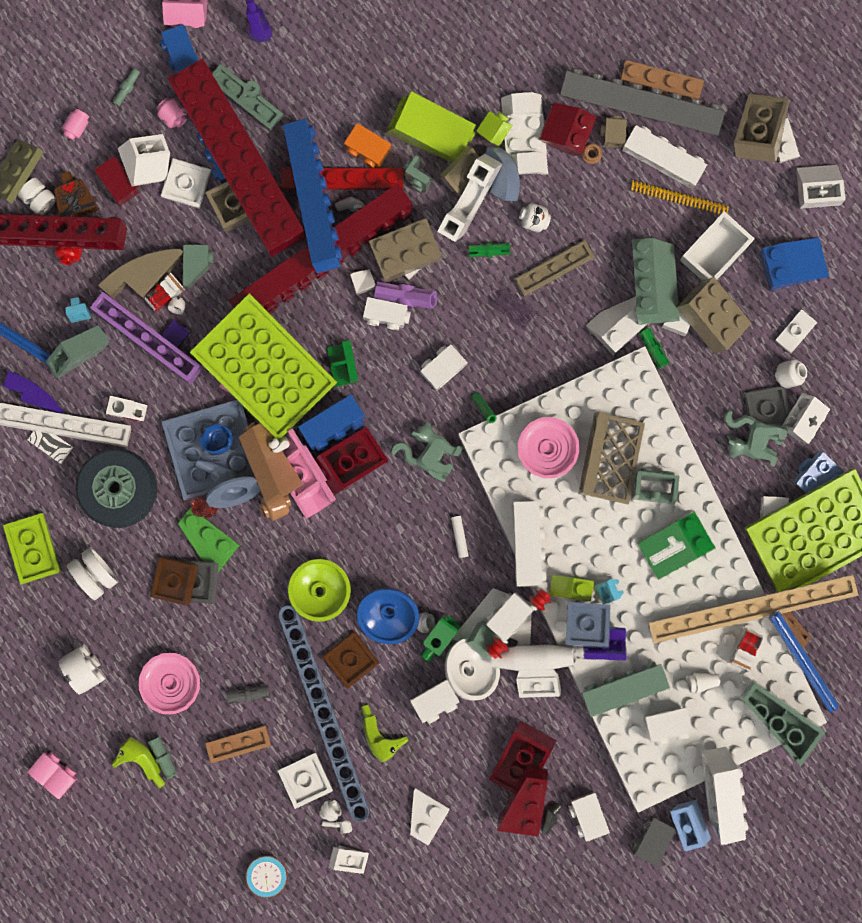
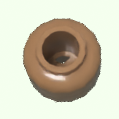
(275, 510)

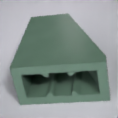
(77, 351)

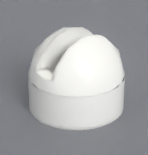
(174, 302)

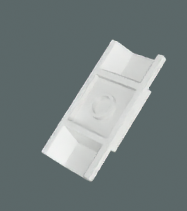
(522, 140)

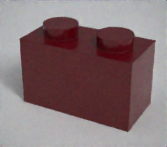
(116, 180)

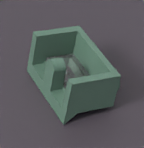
(656, 486)

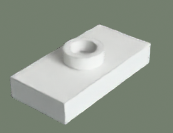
(795, 331)

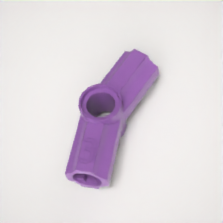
(406, 295)

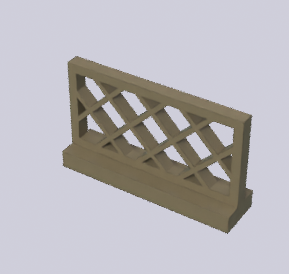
(594, 452)

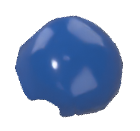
(216, 439)

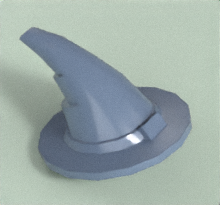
(228, 486)

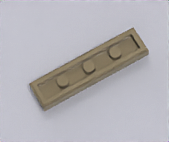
(554, 268)

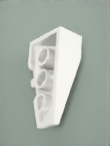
(616, 325)

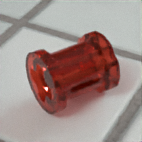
(204, 508)

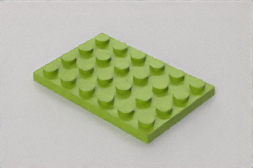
(263, 367)
(811, 533)

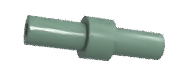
(126, 87)

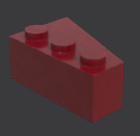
(526, 804)

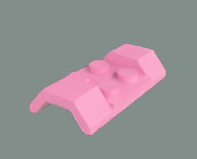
(314, 492)

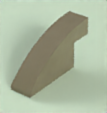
(142, 273)

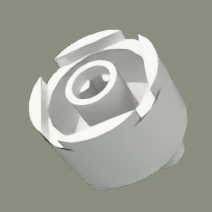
(81, 669)

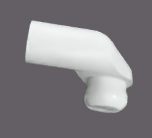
(349, 203)
(280, 445)

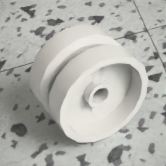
(92, 574)

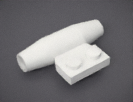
(537, 667)

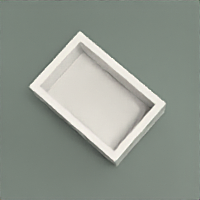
(717, 248)

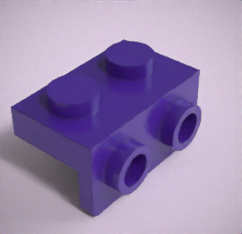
(616, 647)

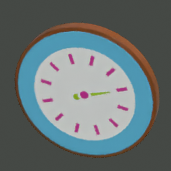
(266, 876)

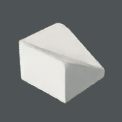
(363, 281)

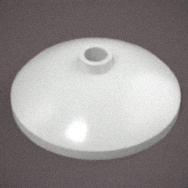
(480, 674)

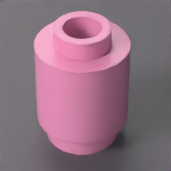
(75, 124)

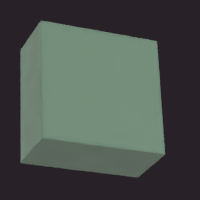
(480, 637)

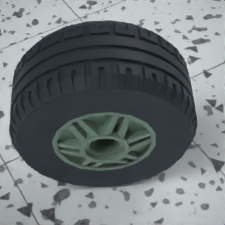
(97, 482)

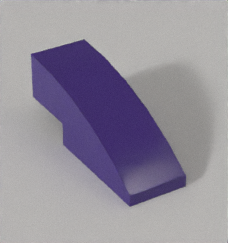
(31, 392)

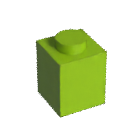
(495, 127)

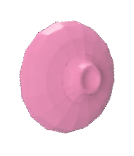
(548, 447)
(169, 683)

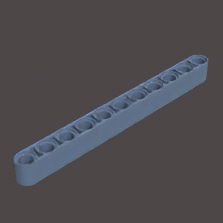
(331, 721)

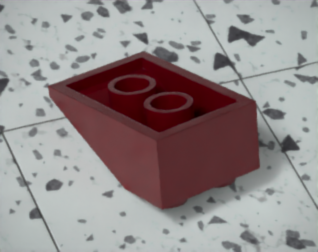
(350, 460)
(524, 749)

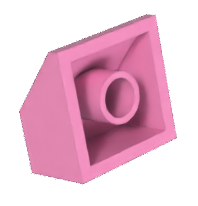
(185, 12)

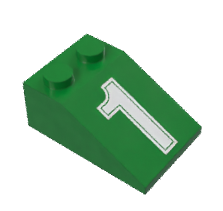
(676, 545)

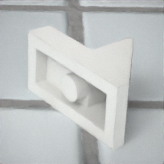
(348, 859)

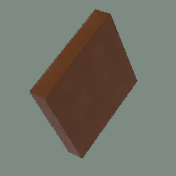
(174, 581)
(351, 659)

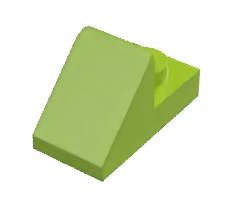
(571, 588)

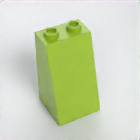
(430, 127)

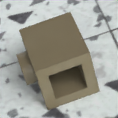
(614, 132)

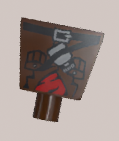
(74, 197)

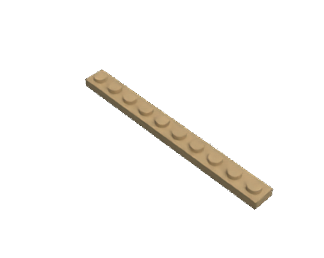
(753, 609)

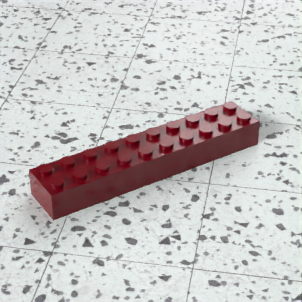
(237, 157)
(353, 233)

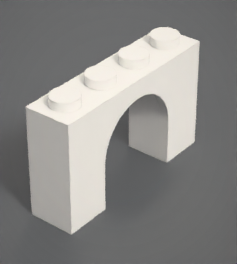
(481, 178)

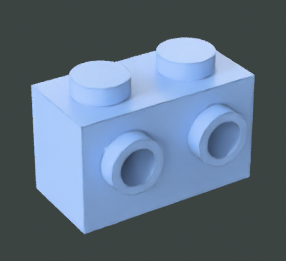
(690, 825)

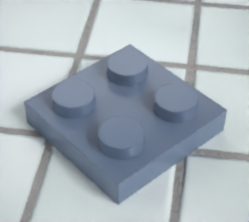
(588, 624)

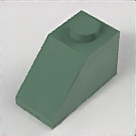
(195, 263)

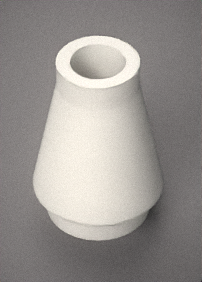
(700, 682)

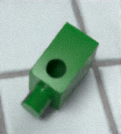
(444, 631)

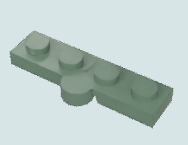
(247, 97)

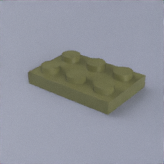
(17, 169)

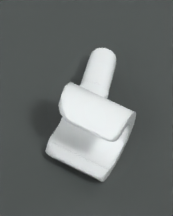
(345, 826)

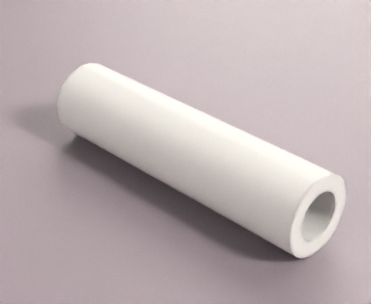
(459, 537)

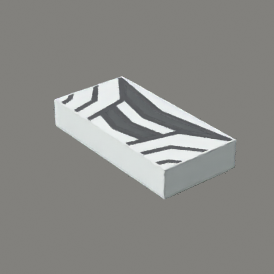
(51, 445)

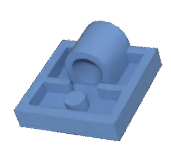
(816, 472)

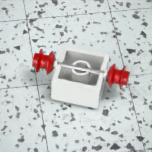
(511, 617)

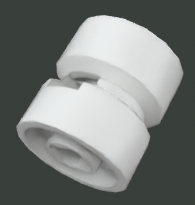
(38, 198)

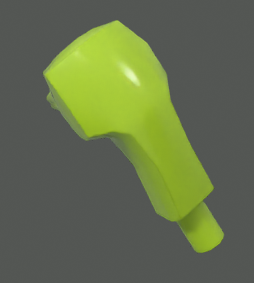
(381, 747)
(135, 751)

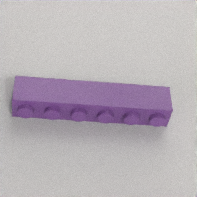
(146, 338)

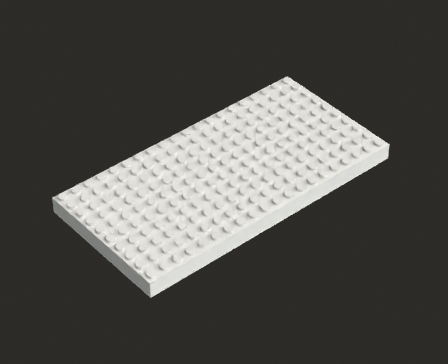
(599, 543)

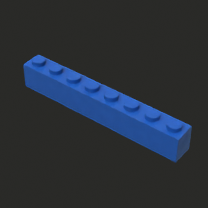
(183, 55)
(311, 195)

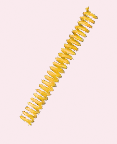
(664, 191)

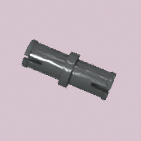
(248, 694)

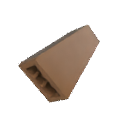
(271, 469)

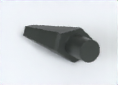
(550, 818)

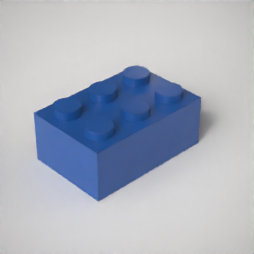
(333, 423)

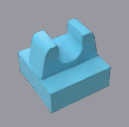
(77, 311)
(608, 591)

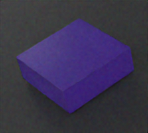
(175, 334)

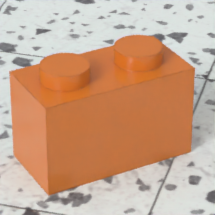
(367, 146)

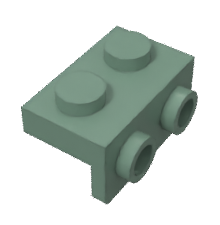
(417, 179)

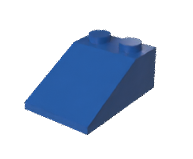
(793, 263)

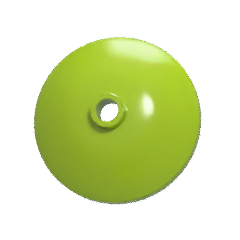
(326, 576)

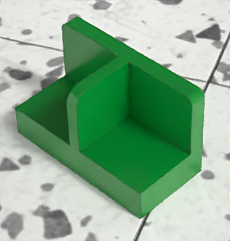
(343, 364)

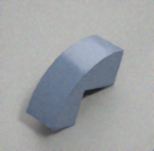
(507, 181)

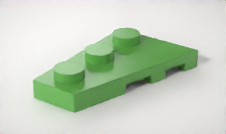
(207, 539)

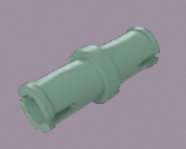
(162, 757)

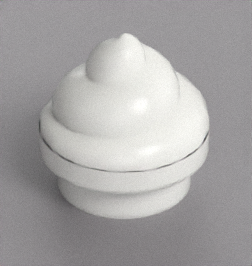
(426, 622)
(330, 810)

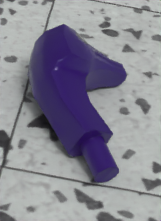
(259, 26)

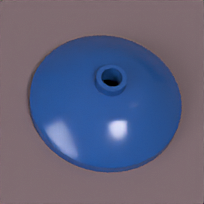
(386, 625)

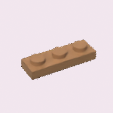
(238, 744)

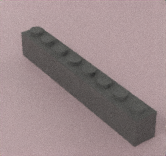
(643, 102)

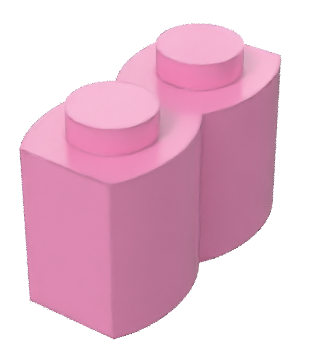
(53, 774)

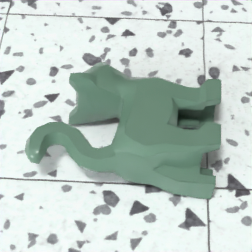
(757, 440)
(430, 457)

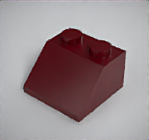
(567, 128)

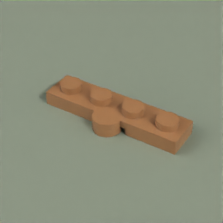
(662, 80)

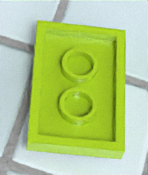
(32, 548)

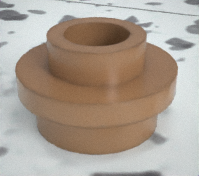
(592, 147)

